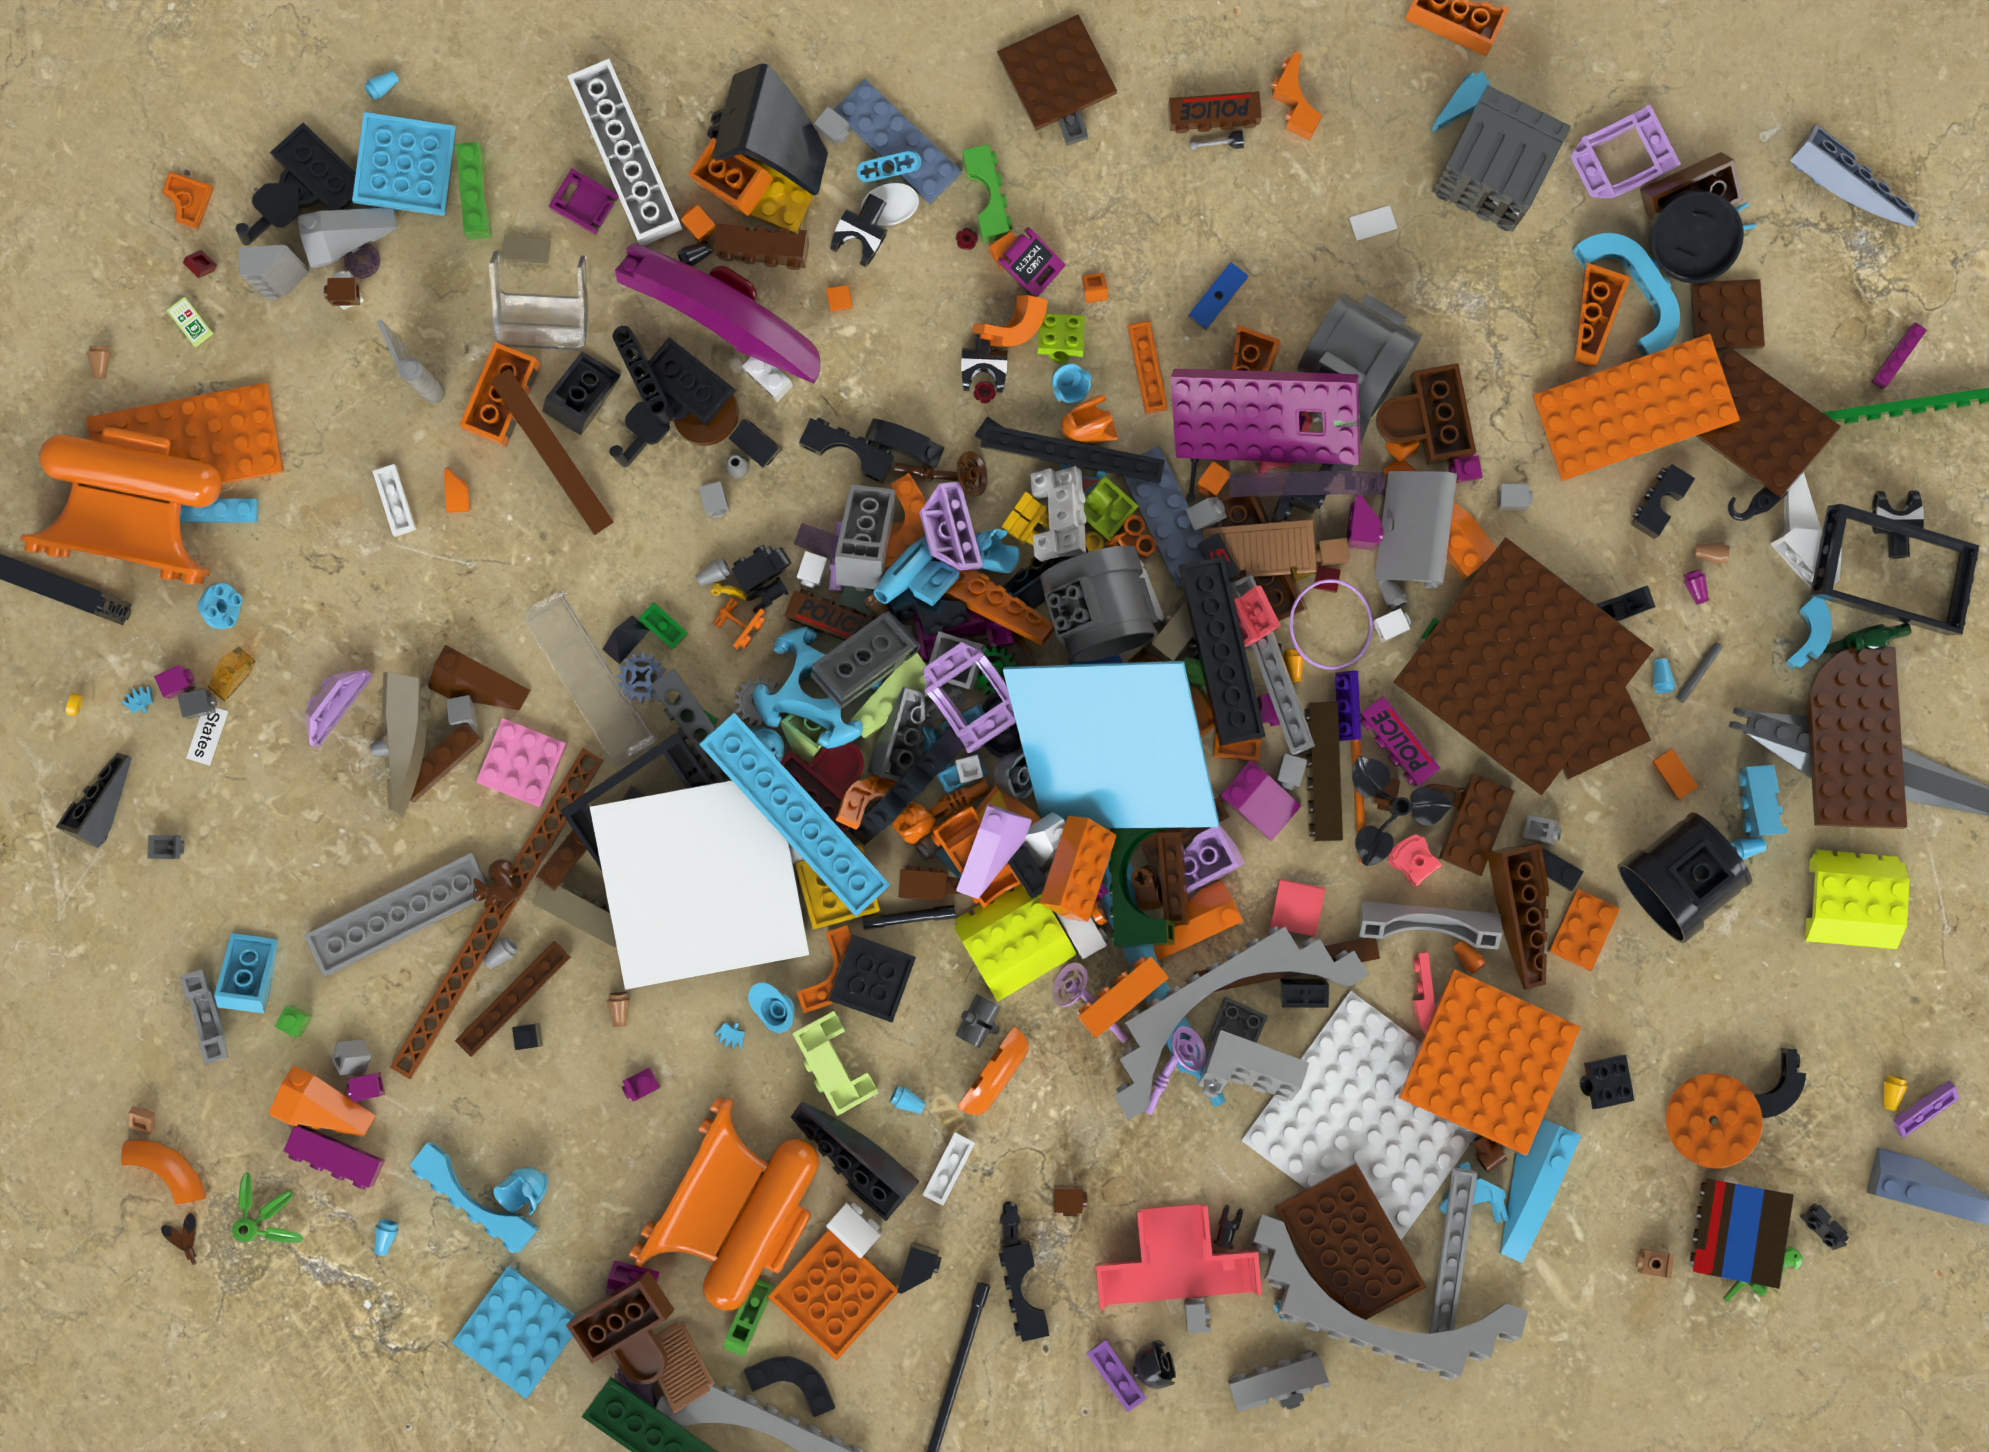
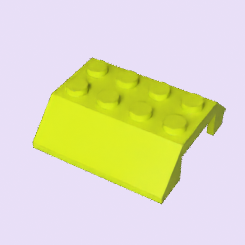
(1858, 899)
(1013, 941)

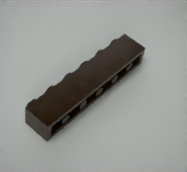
(1324, 772)

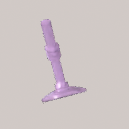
(1077, 990)
(1182, 1052)

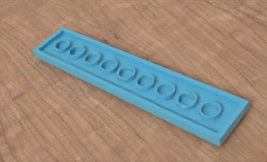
(794, 814)

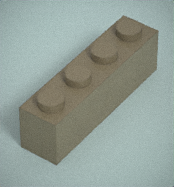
(1174, 633)
(578, 911)

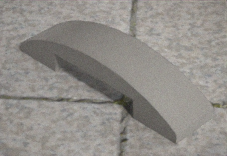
(206, 1016)

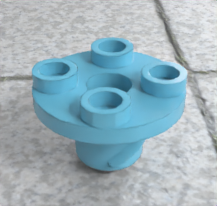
(220, 606)

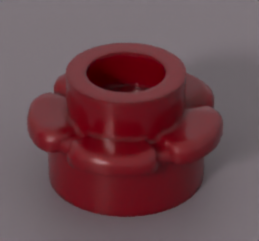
(962, 243)
(980, 387)

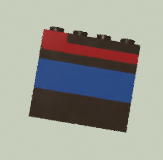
(1742, 1233)

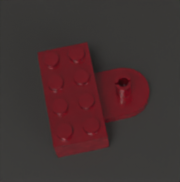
(827, 776)

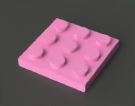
(521, 762)

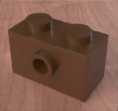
(1069, 1199)

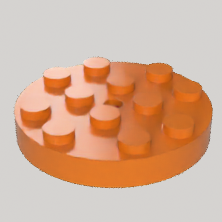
(1707, 1098)

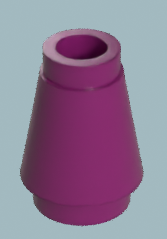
(1696, 584)

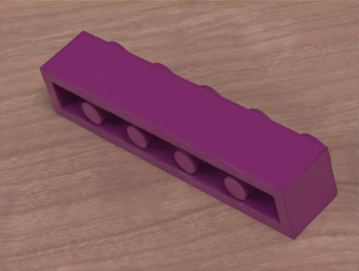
(1898, 355)

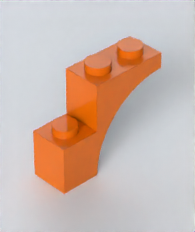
(1303, 118)

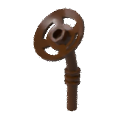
(962, 475)

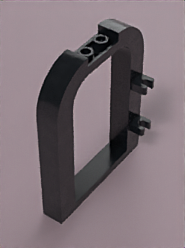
(677, 754)

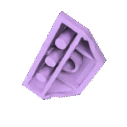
(950, 528)
(333, 702)

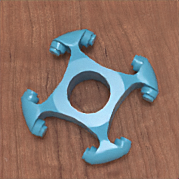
(794, 701)

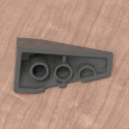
(901, 737)

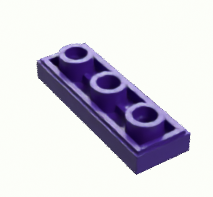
(1348, 705)

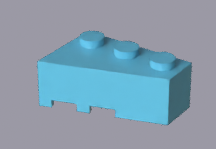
(1760, 801)

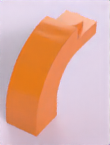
(1023, 325)

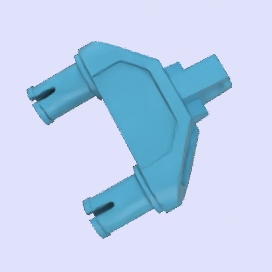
(1484, 1192)

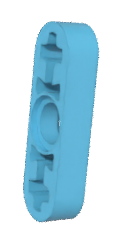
(883, 174)

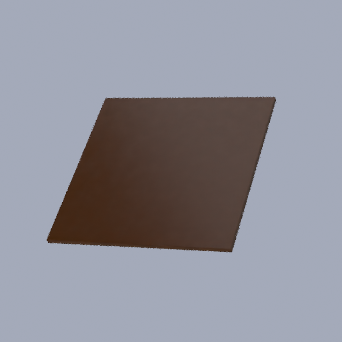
(1523, 666)

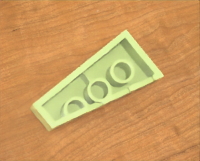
(879, 706)

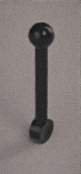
(1190, 496)

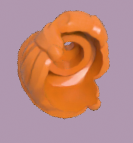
(914, 823)

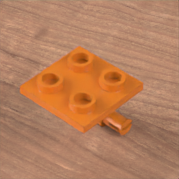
(745, 638)

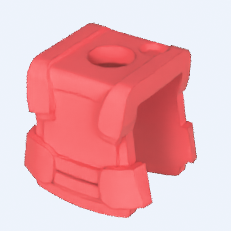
(1413, 859)

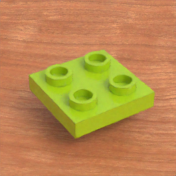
(1061, 336)
(1107, 508)

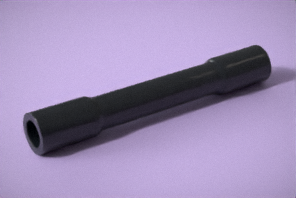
(883, 920)

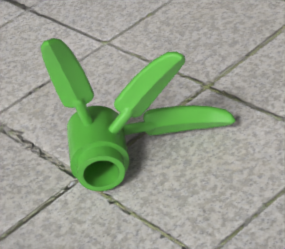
(266, 1212)

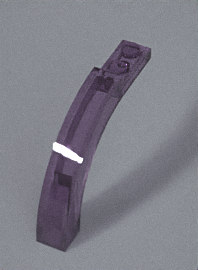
(1306, 483)

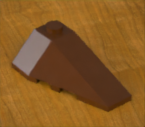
(460, 676)

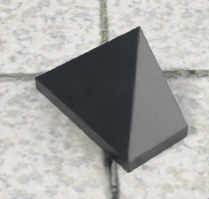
(625, 639)

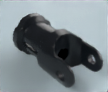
(768, 594)
(1010, 1221)
(1228, 1228)

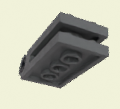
(880, 644)

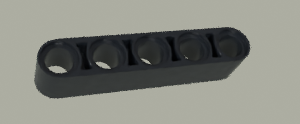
(646, 383)

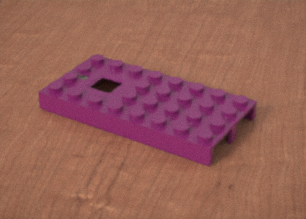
(1258, 416)

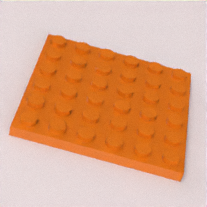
(1489, 1062)

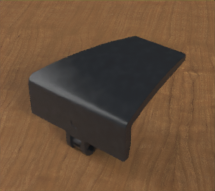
(769, 126)

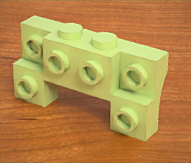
(827, 1066)

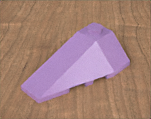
(994, 845)
(1209, 858)

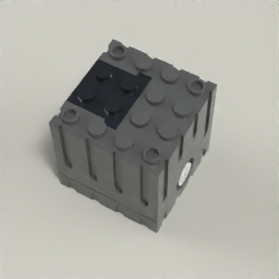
(1501, 159)

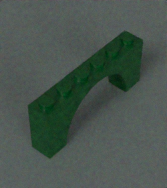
(1131, 925)

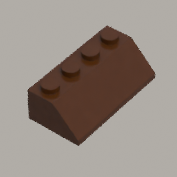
(1712, 174)

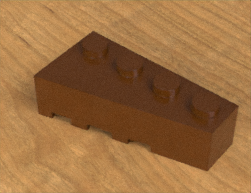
(762, 246)

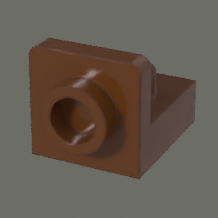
(1391, 789)

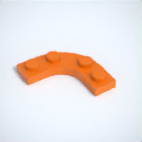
(912, 529)
(858, 796)
(816, 996)

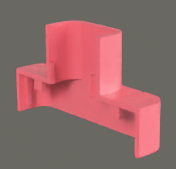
(1176, 1261)

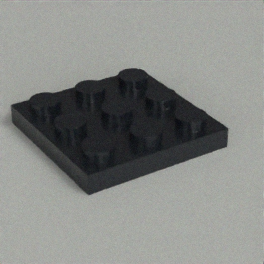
(871, 978)

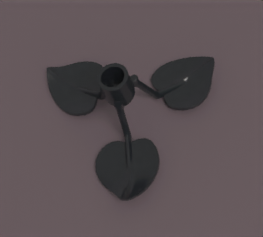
(1427, 808)

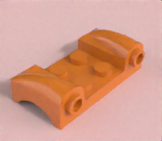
(957, 838)

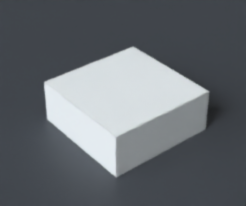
(969, 769)

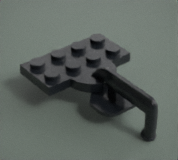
(308, 167)
(689, 388)

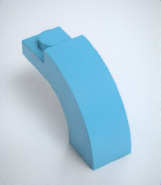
(1819, 626)

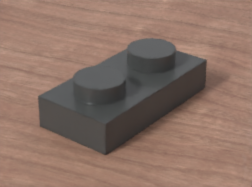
(1073, 128)

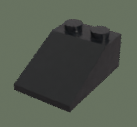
(580, 393)

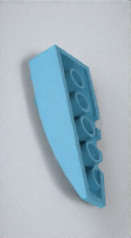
(1535, 1186)

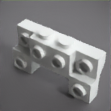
(1065, 513)

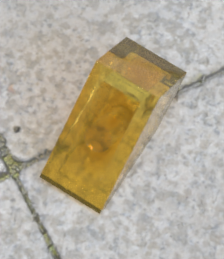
(231, 673)

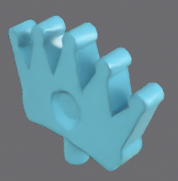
(139, 701)
(731, 1034)

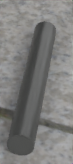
(1699, 672)

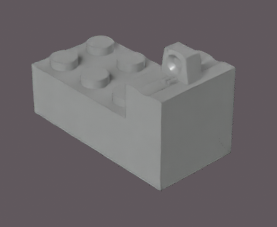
(864, 536)
(1251, 1065)

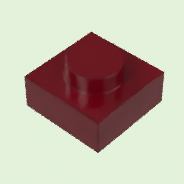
(199, 264)
(1327, 573)

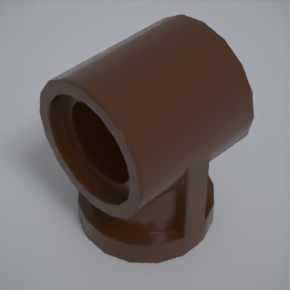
(1488, 1153)

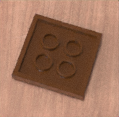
(1728, 313)

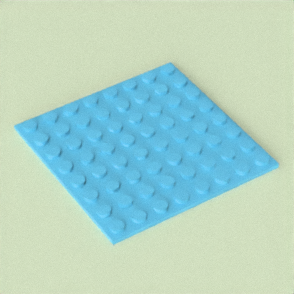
(1113, 743)

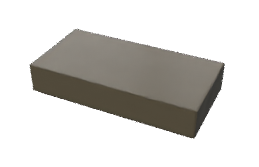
(526, 249)

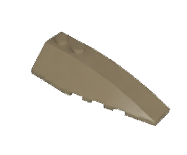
(406, 718)

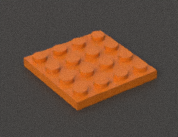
(833, 1294)

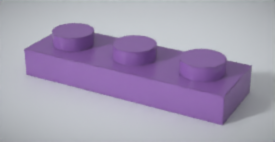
(1926, 1109)
(1116, 1375)

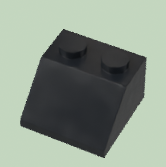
(919, 1266)

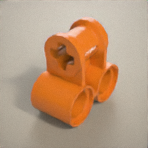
(1133, 538)

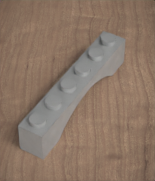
(1473, 927)

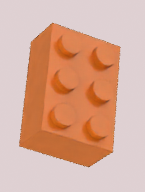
(732, 179)

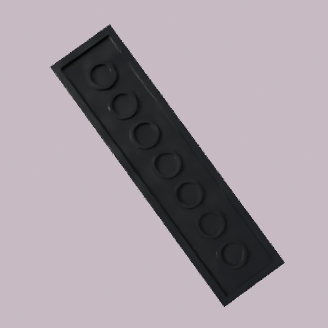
(1221, 651)

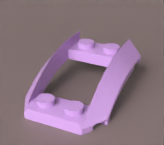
(1654, 140)
(987, 725)

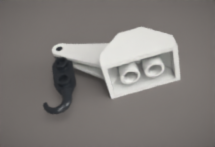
(1802, 528)

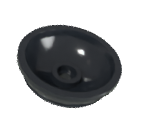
(1006, 741)

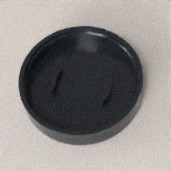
(1695, 236)

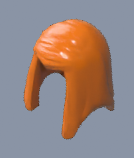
(1088, 423)

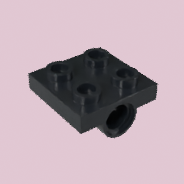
(1607, 1082)

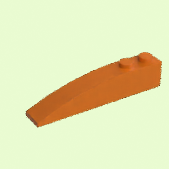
(1468, 543)

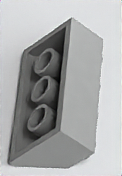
(271, 269)

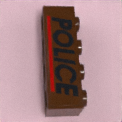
(1214, 111)
(825, 616)
(445, 758)

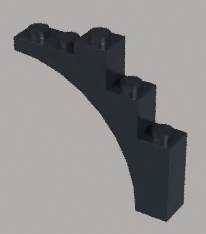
(908, 786)

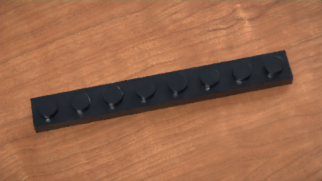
(1072, 453)

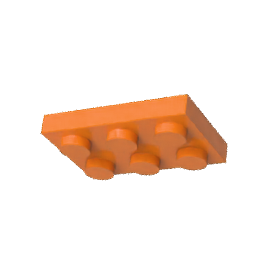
(1583, 929)

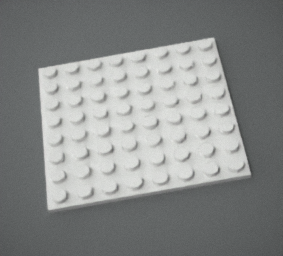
(696, 884)
(1354, 1115)

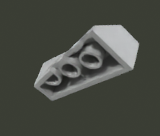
(1278, 1381)

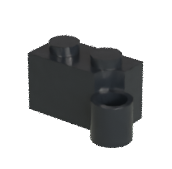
(760, 567)

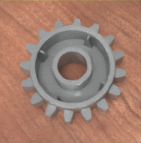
(746, 700)

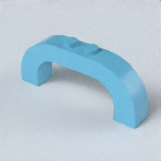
(1647, 277)

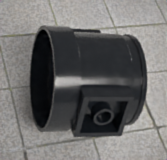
(1685, 876)

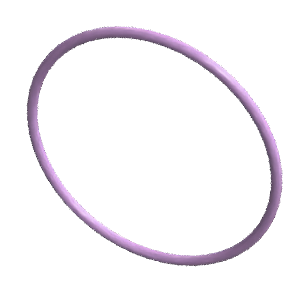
(1370, 624)

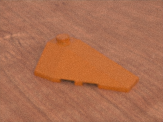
(1209, 913)
(314, 1103)

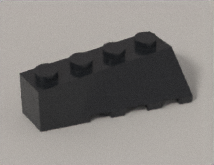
(1027, 582)

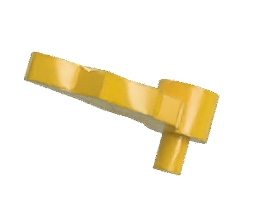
(732, 591)

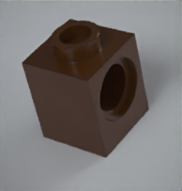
(342, 291)

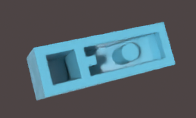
(1463, 100)

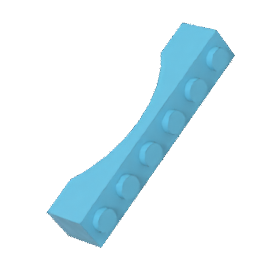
(436, 1167)

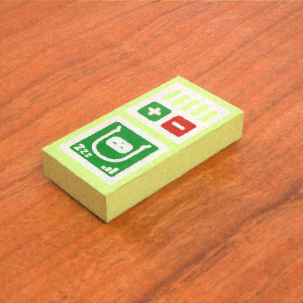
(190, 322)

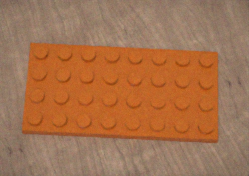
(1636, 407)
(223, 428)

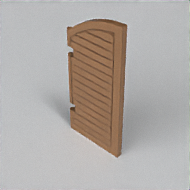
(1270, 547)

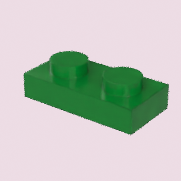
(663, 626)

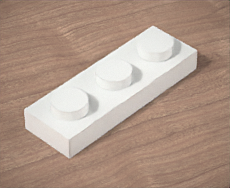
(394, 500)
(948, 1168)

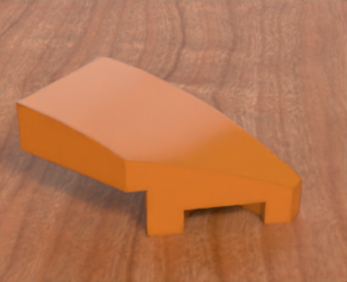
(456, 493)

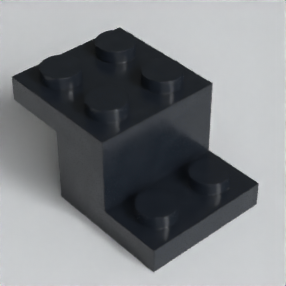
(1304, 502)

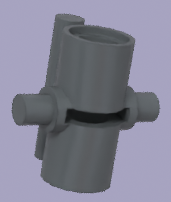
(978, 1021)

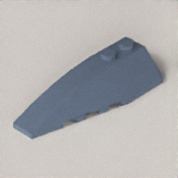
(1926, 1186)

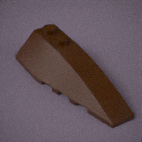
(1520, 896)

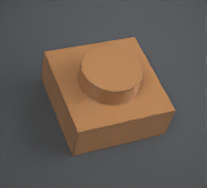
(141, 1119)

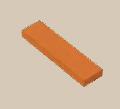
(1147, 367)

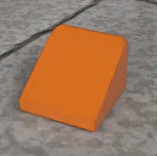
(1094, 287)

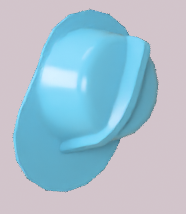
(772, 1007)

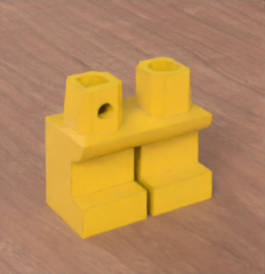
(1029, 510)

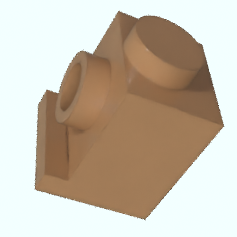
(1645, 1259)

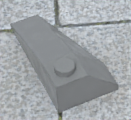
(337, 232)

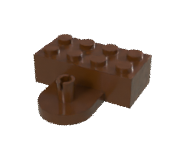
(1432, 414)
(623, 1326)

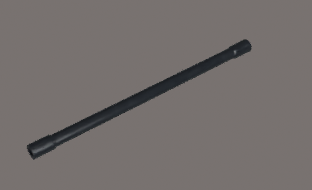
(978, 1302)

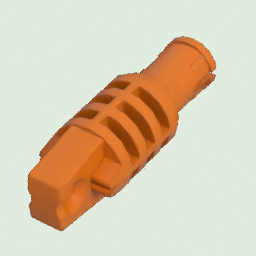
(959, 799)

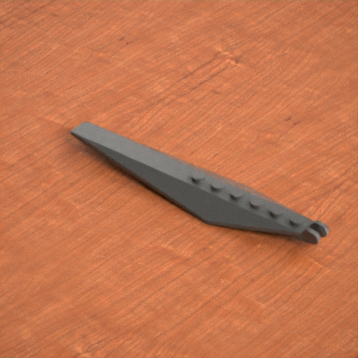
(1923, 778)

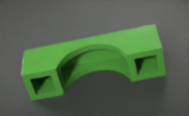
(979, 166)
(471, 181)

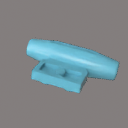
(918, 572)

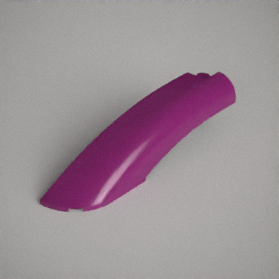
(721, 309)

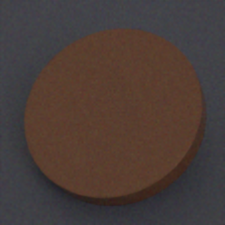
(716, 431)

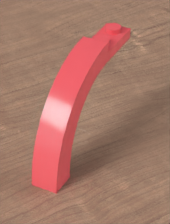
(1426, 1005)

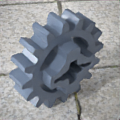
(633, 685)

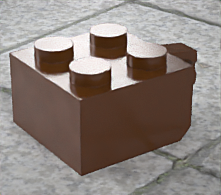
(926, 885)

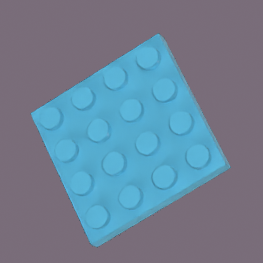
(404, 164)
(516, 1332)

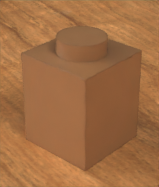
(1332, 552)

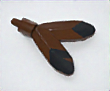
(185, 1240)

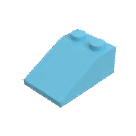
(246, 973)

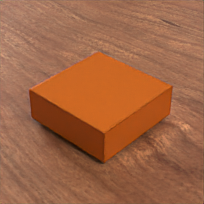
(839, 298)

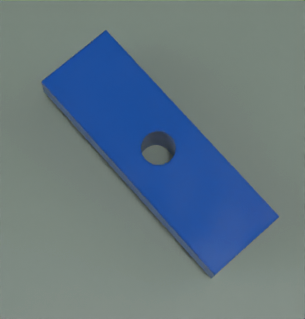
(1226, 285)

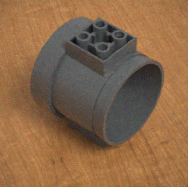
(1364, 341)
(1100, 603)

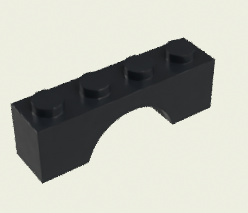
(820, 437)
(1031, 1320)

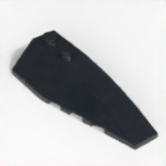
(865, 1165)

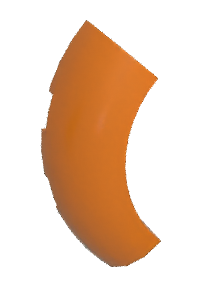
(995, 1074)
(167, 1164)

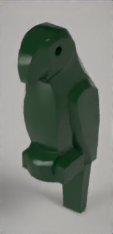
(1870, 637)

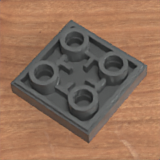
(1238, 1021)

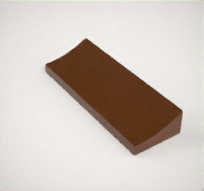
(1279, 589)

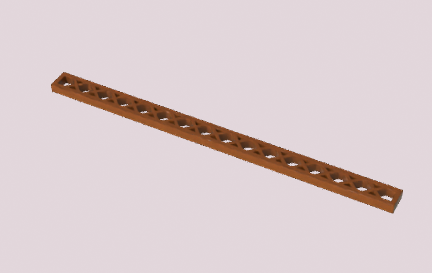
(501, 921)

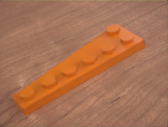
(997, 605)

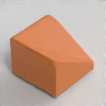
(1402, 451)

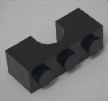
(1650, 516)

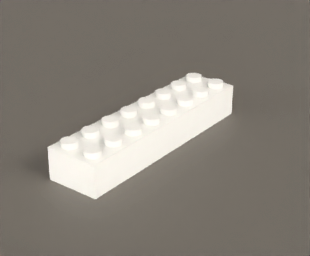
(624, 152)

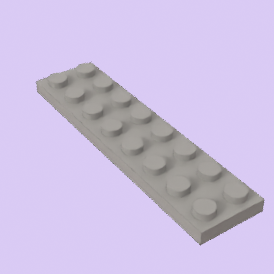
(395, 915)

